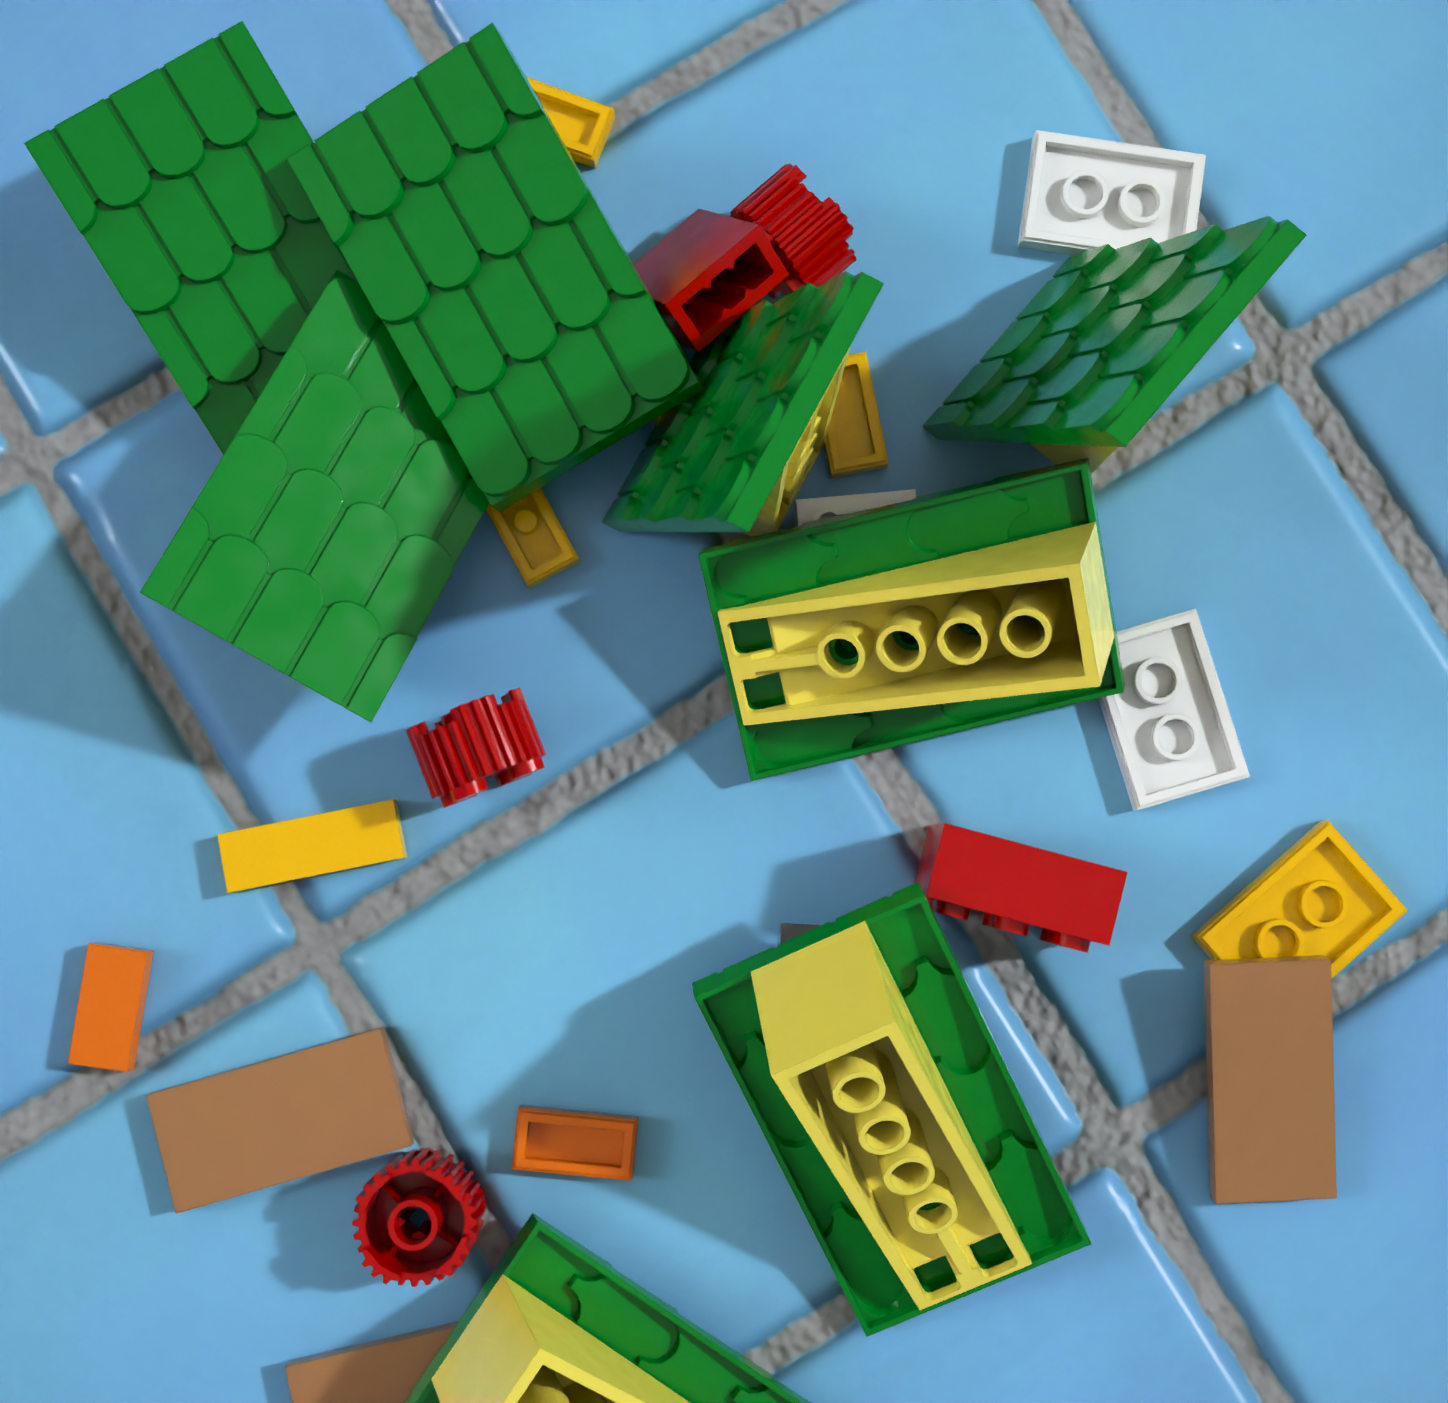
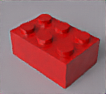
(1019, 887)

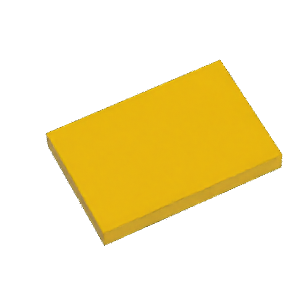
(1305, 904)

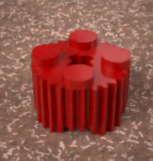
(800, 228)
(477, 744)
(436, 1247)

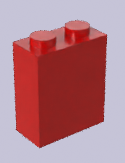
(709, 275)

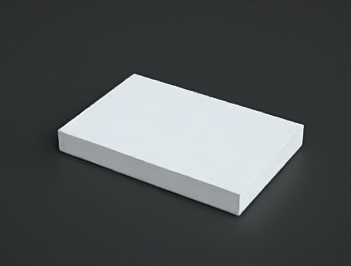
(1106, 193)
(1173, 716)

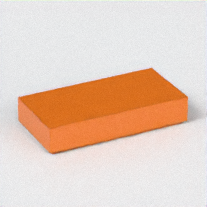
(110, 1007)
(575, 1142)

